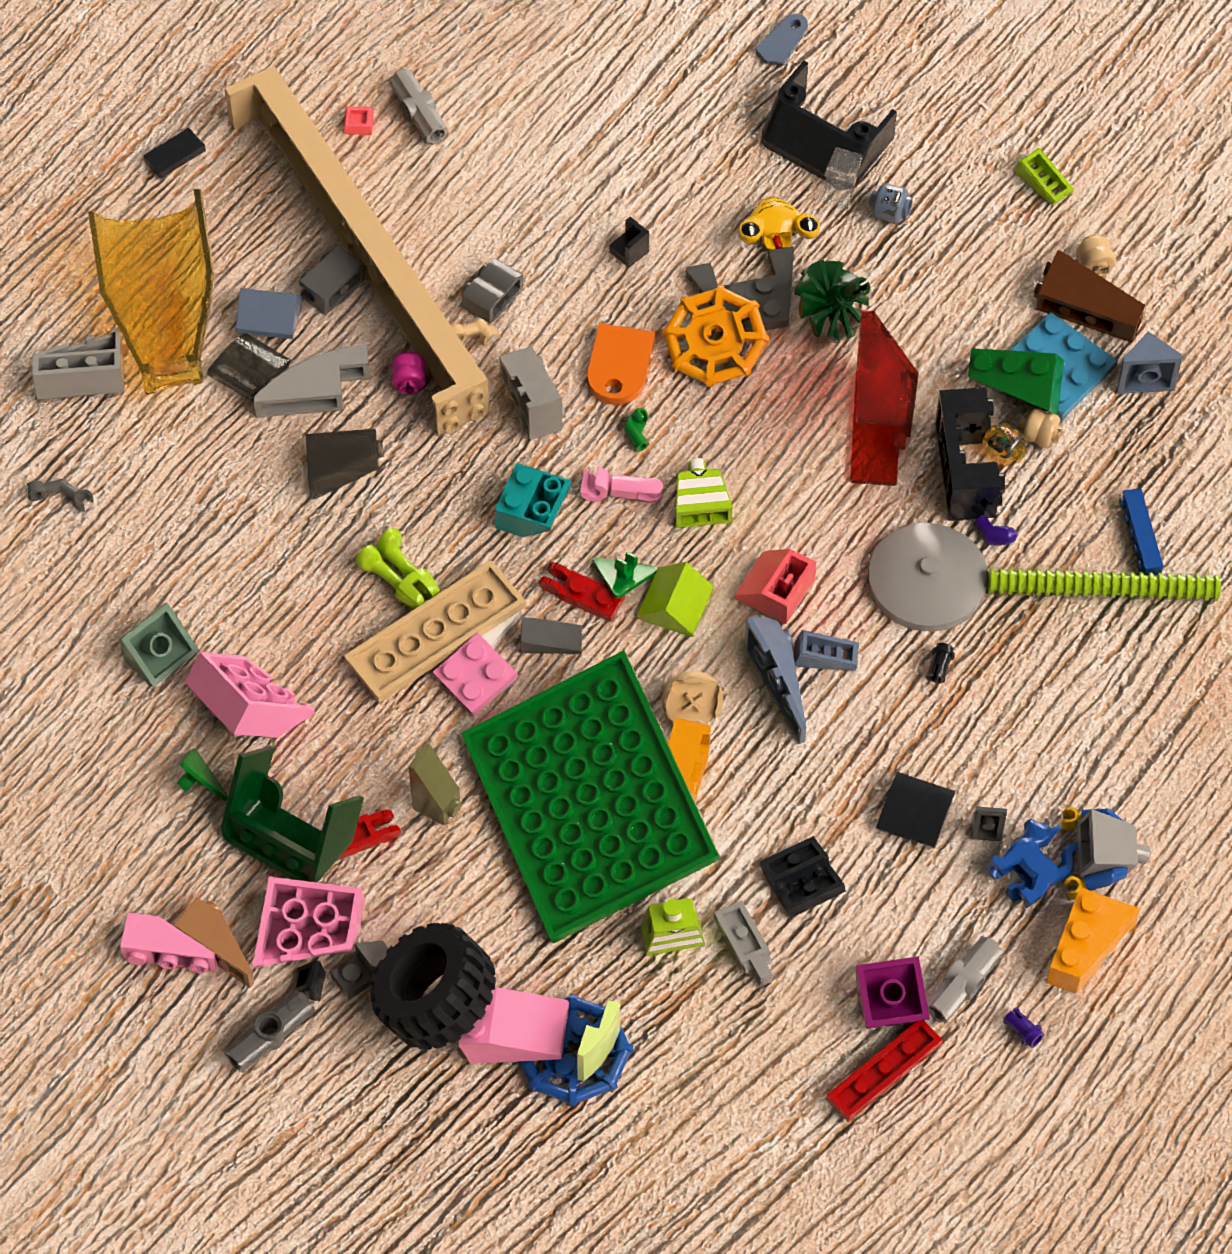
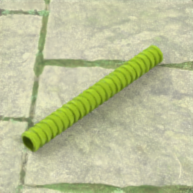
(1104, 584)

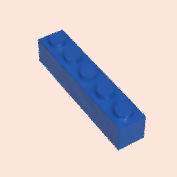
(1141, 532)

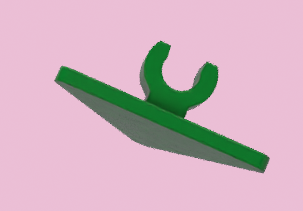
(623, 575)
(198, 770)

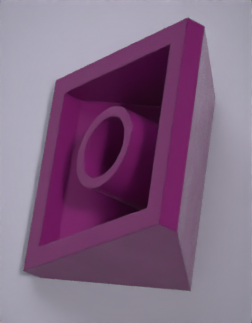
(891, 992)

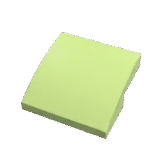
(598, 1041)

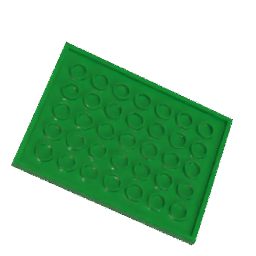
(590, 797)

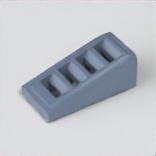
(813, 659)

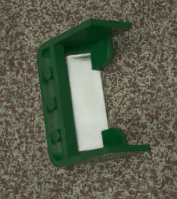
(276, 837)

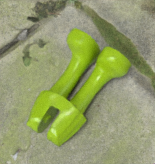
(388, 546)

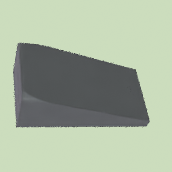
(550, 636)
(988, 823)

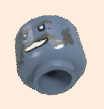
(891, 203)

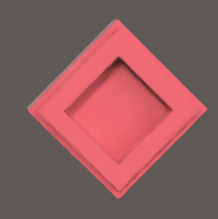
(358, 120)

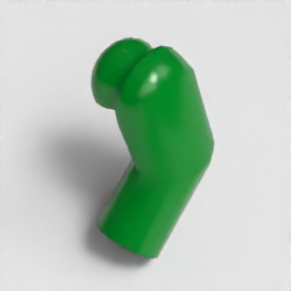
(634, 428)

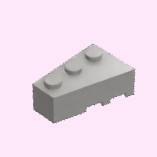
(81, 368)
(532, 392)

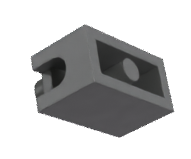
(331, 280)

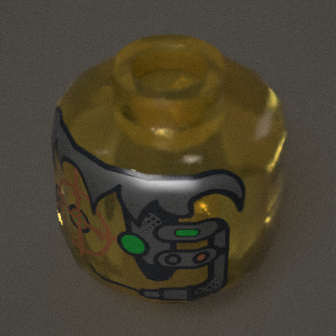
(1005, 444)

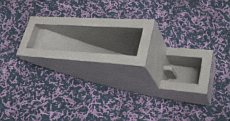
(313, 384)

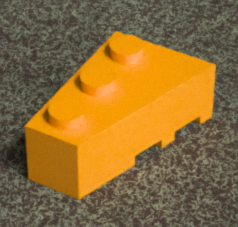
(691, 749)
(1088, 937)

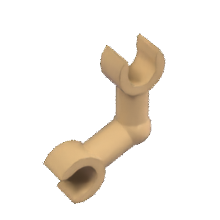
(479, 325)

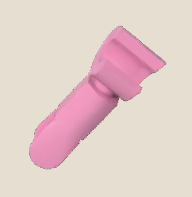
(597, 487)

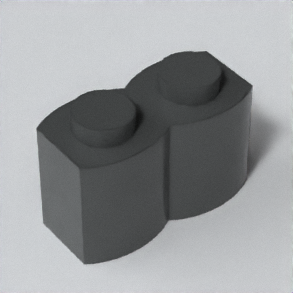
(492, 290)

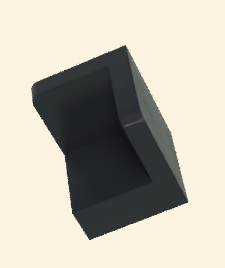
(632, 244)

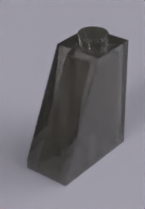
(340, 458)

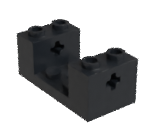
(969, 487)

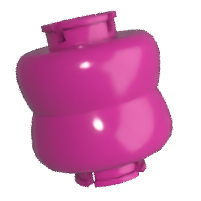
(408, 372)

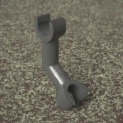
(38, 490)

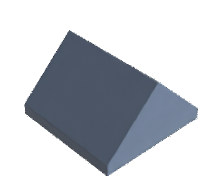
(268, 313)
(1149, 367)

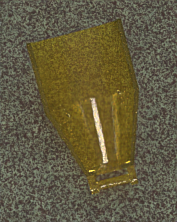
(158, 289)

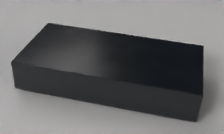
(174, 153)

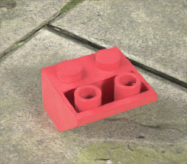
(777, 583)

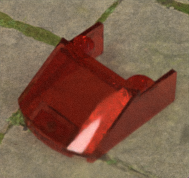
(881, 404)

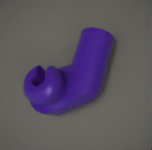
(995, 534)

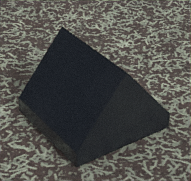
(310, 980)

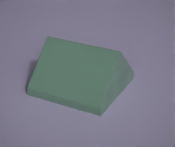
(157, 645)

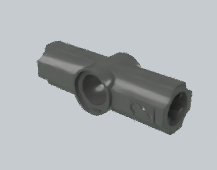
(255, 1044)

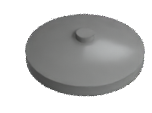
(927, 577)

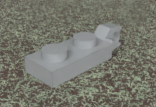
(745, 941)

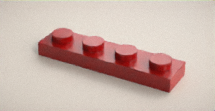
(884, 1070)

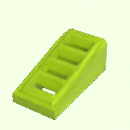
(1044, 165)

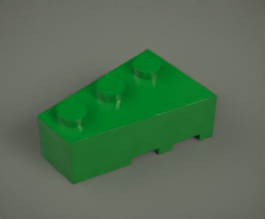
(1020, 374)

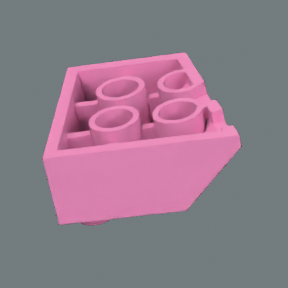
(244, 697)
(307, 920)

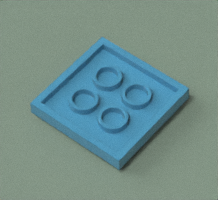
(1084, 361)

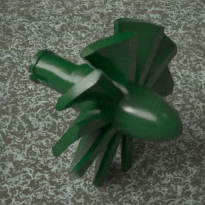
(830, 292)

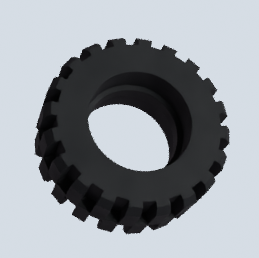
(455, 1000)

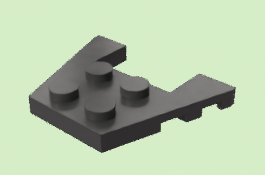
(770, 292)

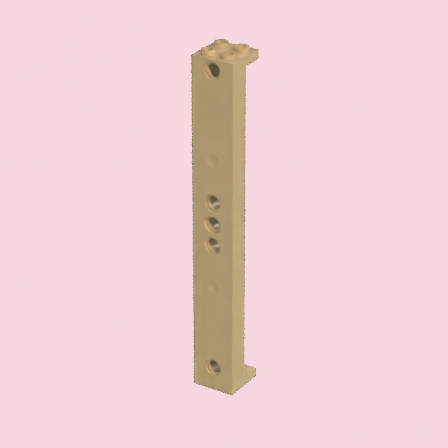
(427, 330)

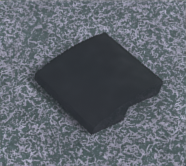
(915, 809)
(802, 876)

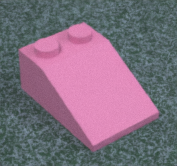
(517, 1029)

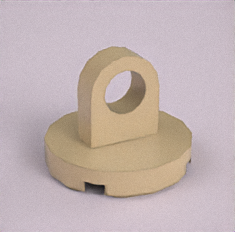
(693, 697)

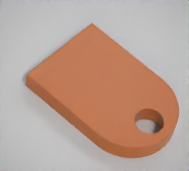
(619, 359)

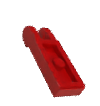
(581, 592)
(366, 836)

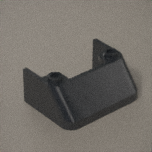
(812, 140)

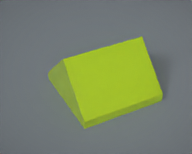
(676, 598)

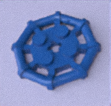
(567, 1066)

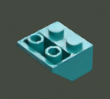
(530, 501)

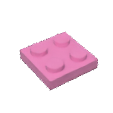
(475, 674)

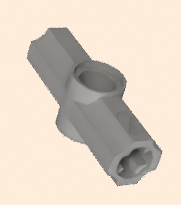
(418, 106)
(964, 979)

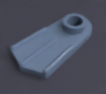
(783, 40)

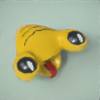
(775, 222)

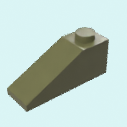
(432, 787)

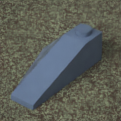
(773, 658)

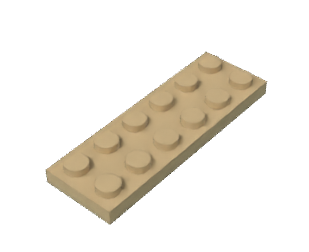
(434, 631)

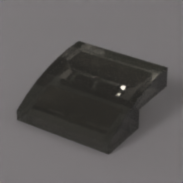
(247, 366)

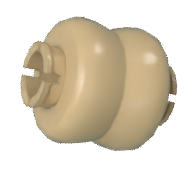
(1096, 254)
(1041, 427)

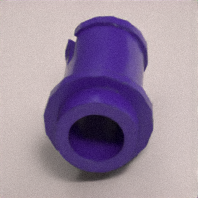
(1024, 1028)

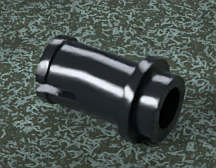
(940, 662)

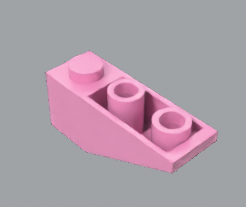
(158, 942)

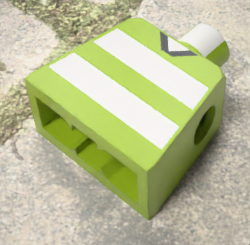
(702, 497)
(671, 927)

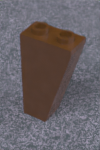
(1087, 299)

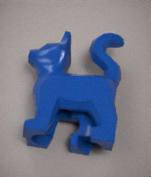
(1032, 864)

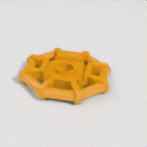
(719, 351)

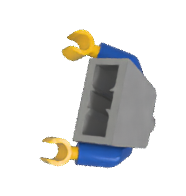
(1105, 848)

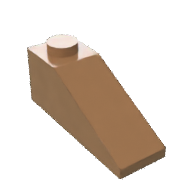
(208, 927)

